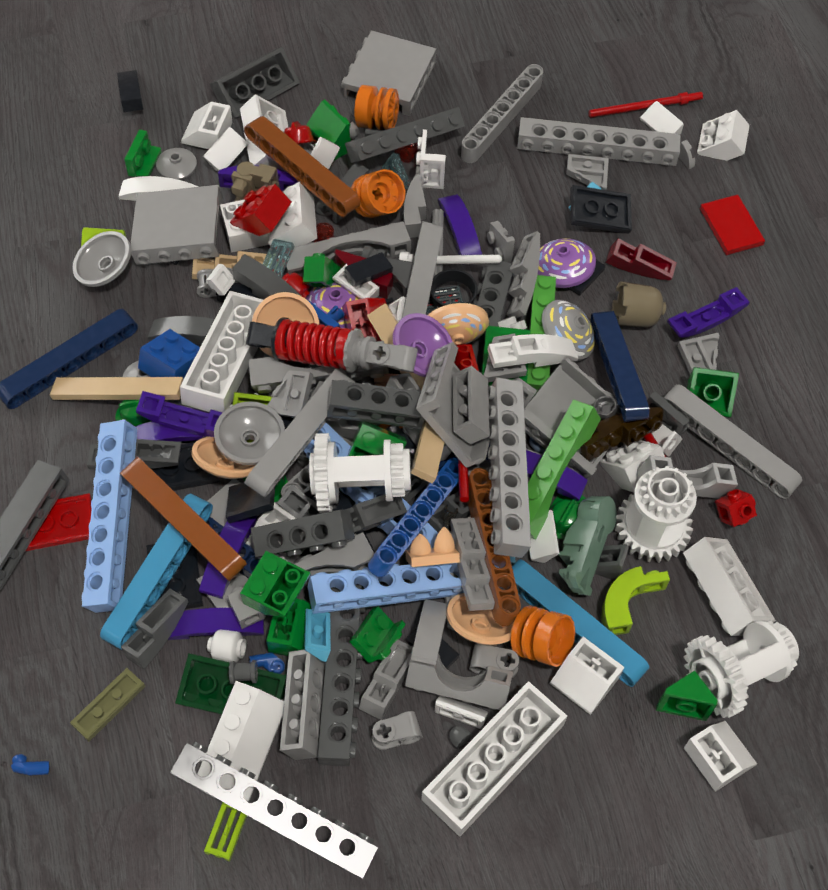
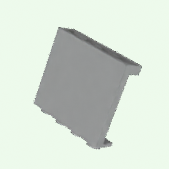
(391, 64)
(176, 224)
(551, 403)
(437, 406)

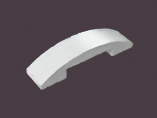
(135, 185)

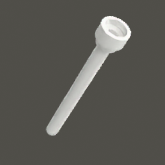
(457, 259)

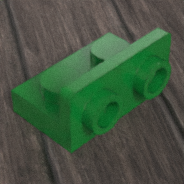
(141, 156)
(376, 635)

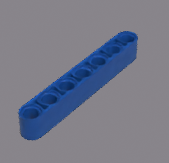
(414, 520)

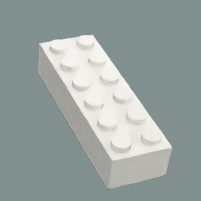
(222, 357)
(493, 758)

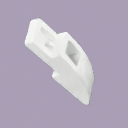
(532, 348)

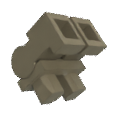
(252, 178)

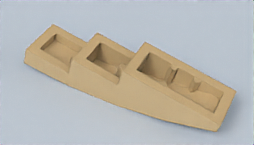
(227, 260)

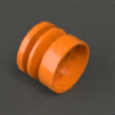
(376, 107)
(379, 193)
(543, 635)

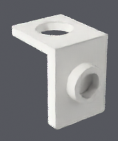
(667, 439)

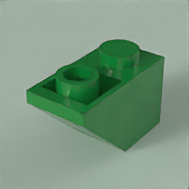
(319, 270)

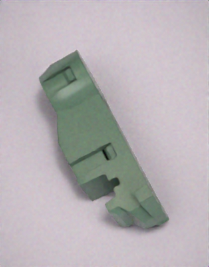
(586, 541)

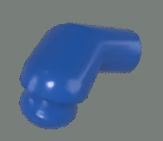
(269, 662)
(29, 768)

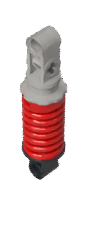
(328, 346)

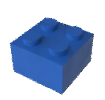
(167, 355)

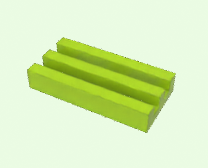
(234, 839)

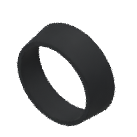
(453, 275)

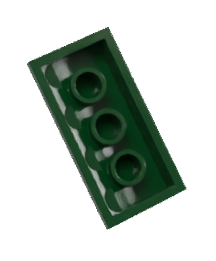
(208, 687)

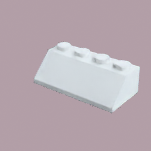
(254, 109)
(726, 584)
(245, 733)

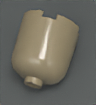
(638, 305)

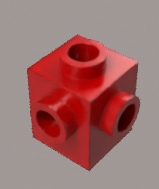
(736, 507)

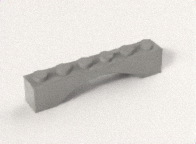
(389, 237)
(269, 373)
(330, 560)

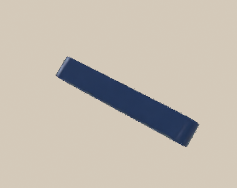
(66, 358)
(619, 367)

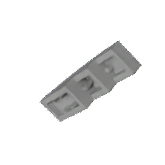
(525, 270)
(472, 566)

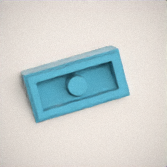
(317, 634)

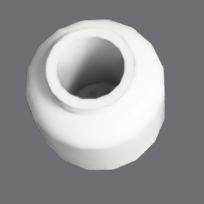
(227, 646)

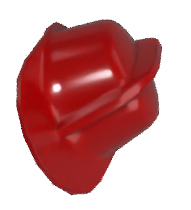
(300, 133)

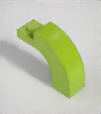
(615, 608)

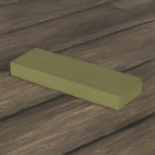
(107, 704)

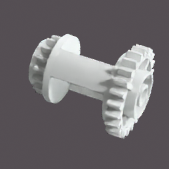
(333, 472)
(658, 514)
(764, 652)

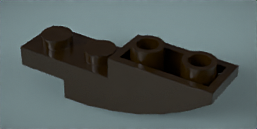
(614, 430)

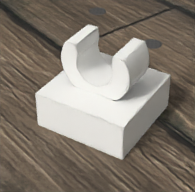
(220, 279)
(512, 323)

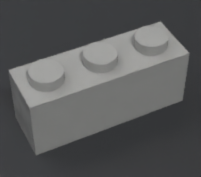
(470, 405)

